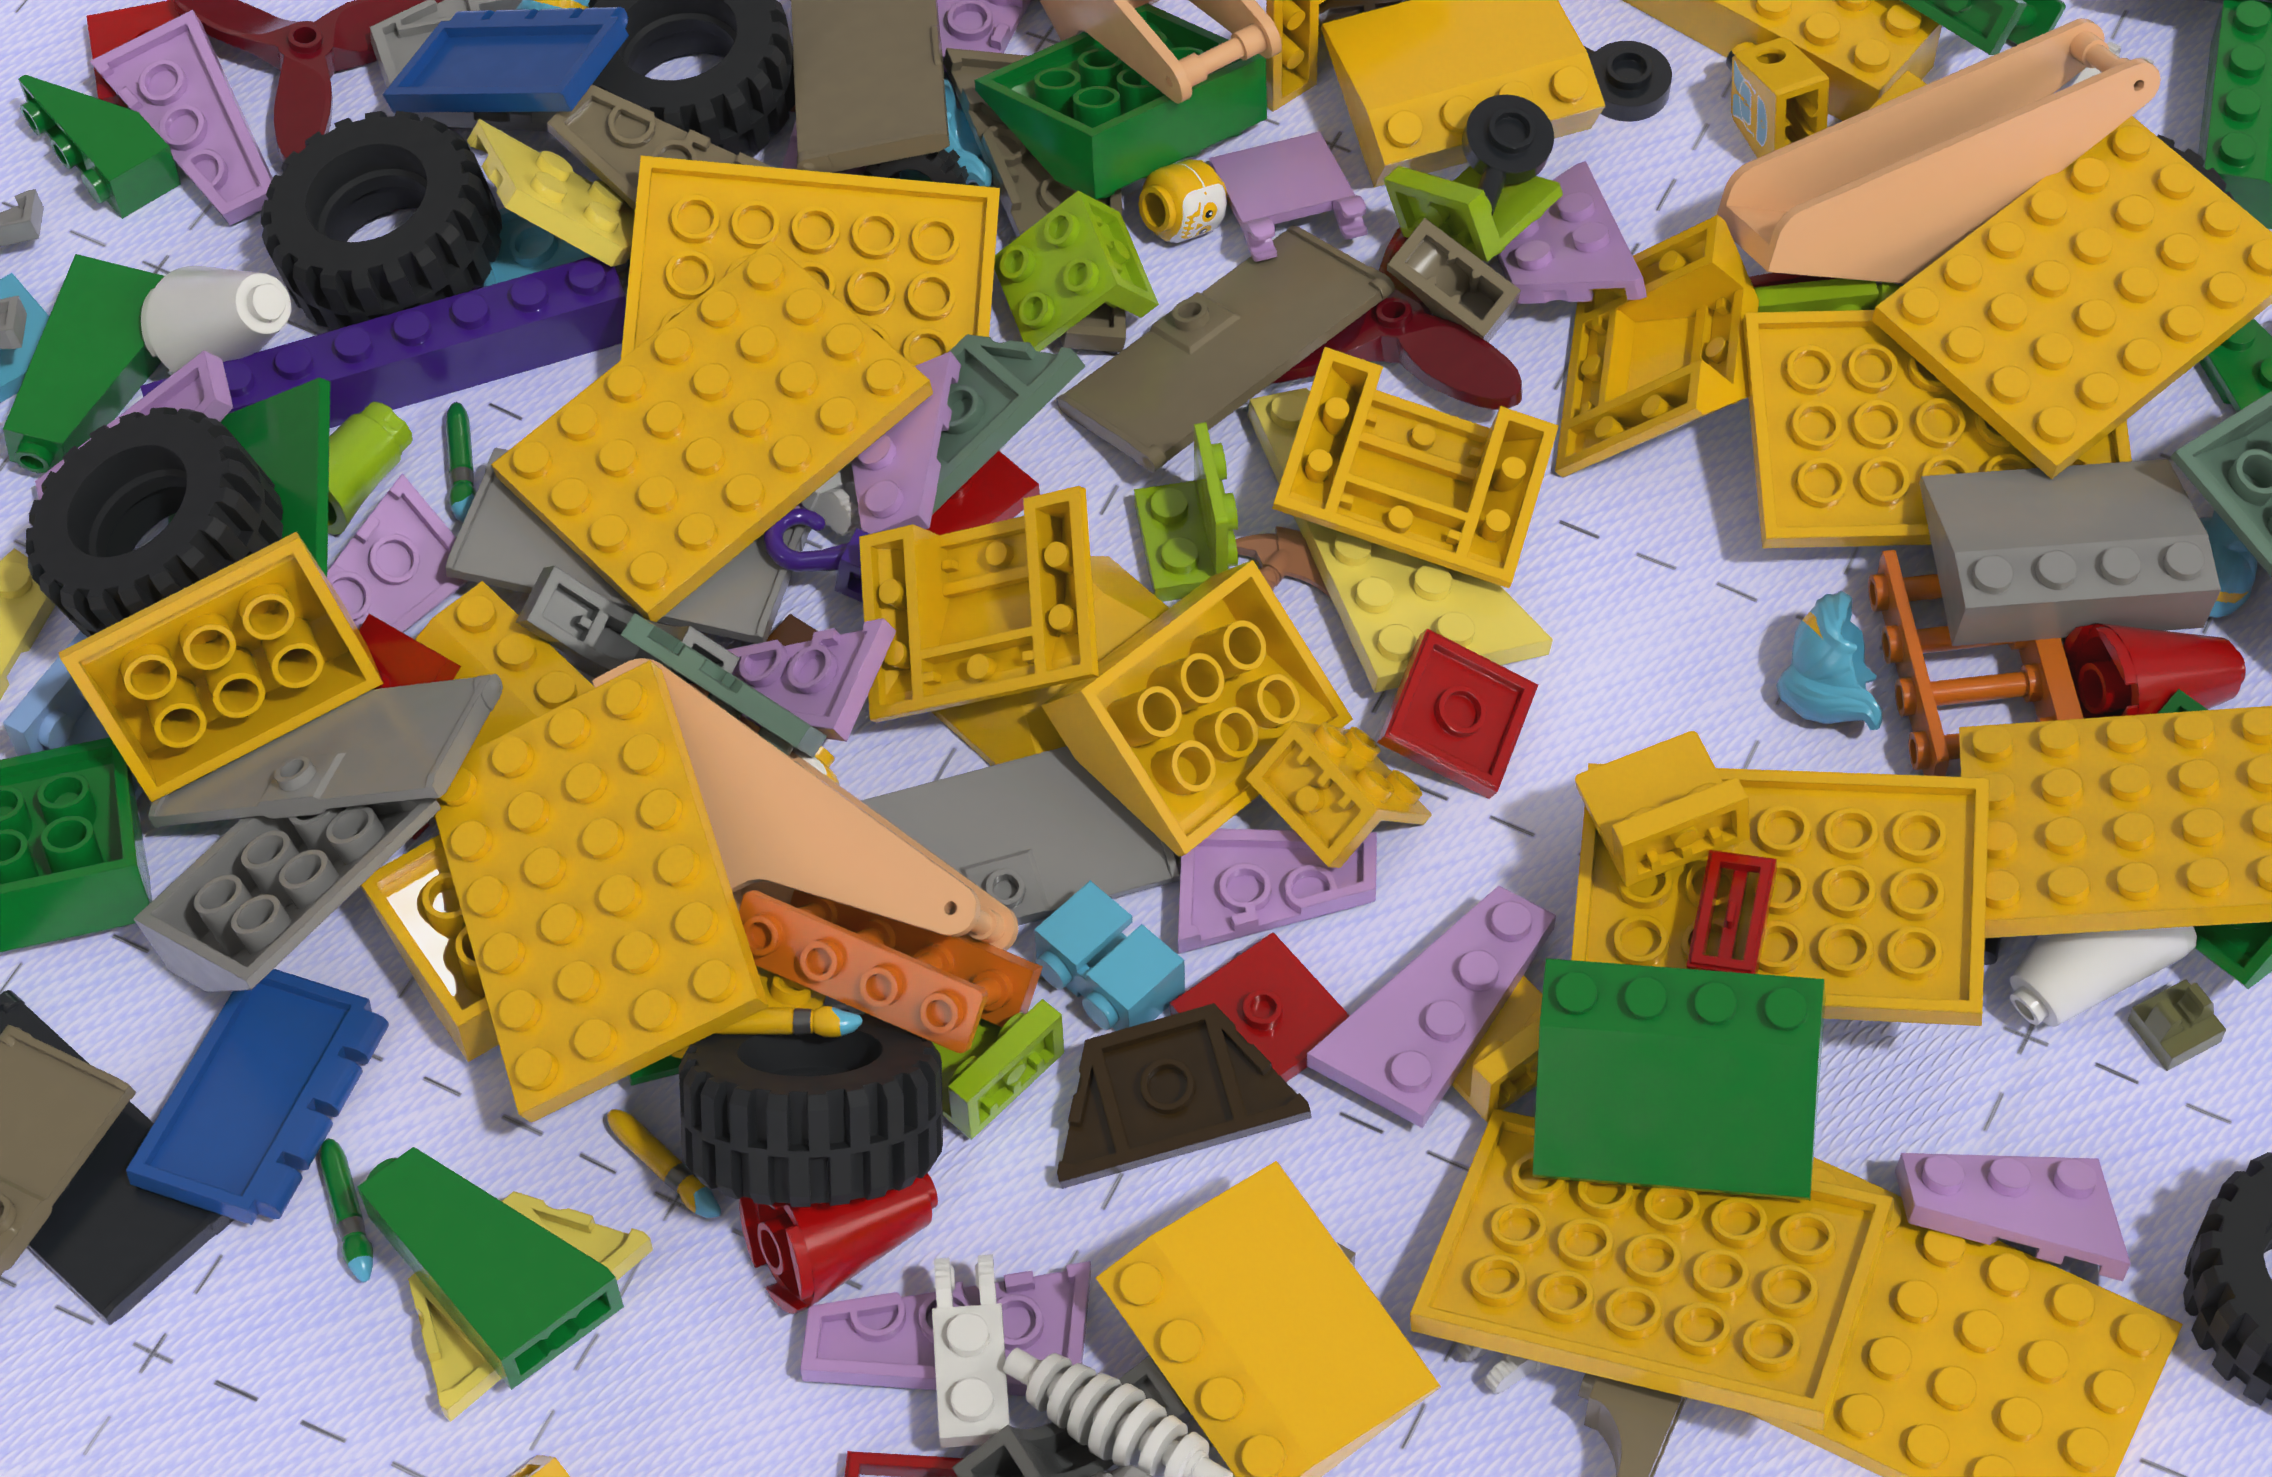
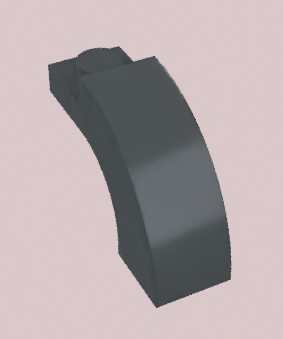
(590, 627)
(1051, 1450)

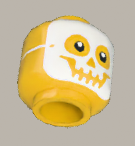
(1183, 200)

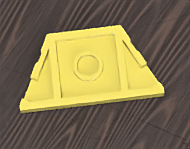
(556, 198)
(456, 1363)

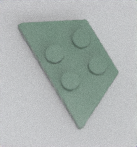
(994, 398)

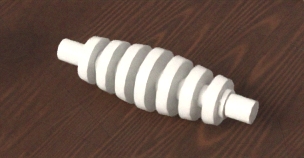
(1112, 1417)

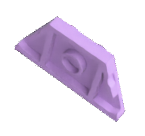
(1572, 248)

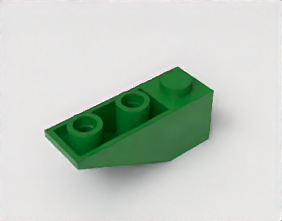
(109, 144)

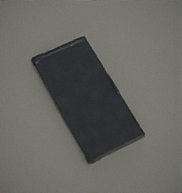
(102, 1232)

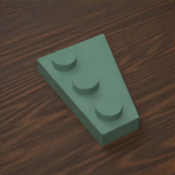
(729, 692)

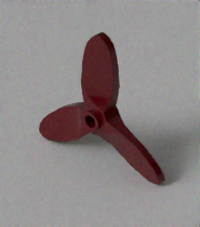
(303, 53)
(1426, 345)

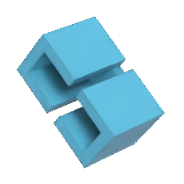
(1119, 975)

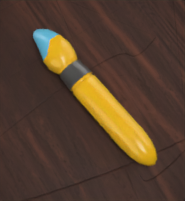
(824, 1021)
(663, 1163)

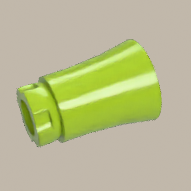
(360, 457)

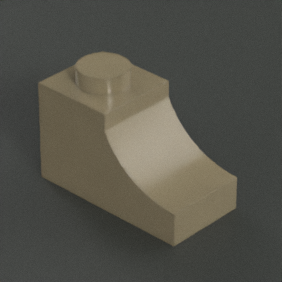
(1454, 281)
(1631, 1421)

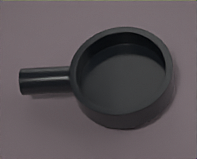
(1631, 79)
(1506, 142)

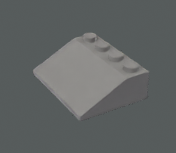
(2068, 551)
(271, 888)

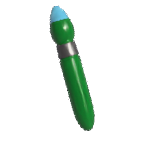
(460, 460)
(356, 1247)

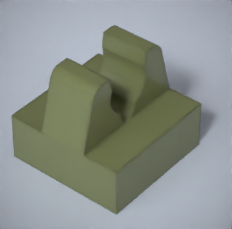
(2177, 1023)

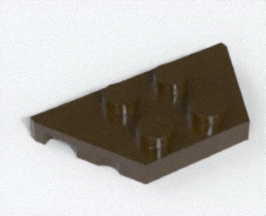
(1170, 1093)

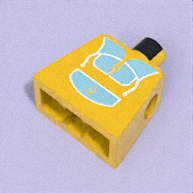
(1776, 94)

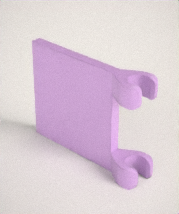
(1286, 184)

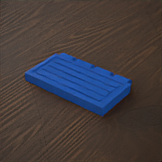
(509, 61)
(259, 1097)

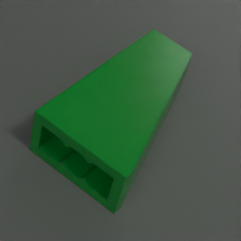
(83, 364)
(490, 1267)

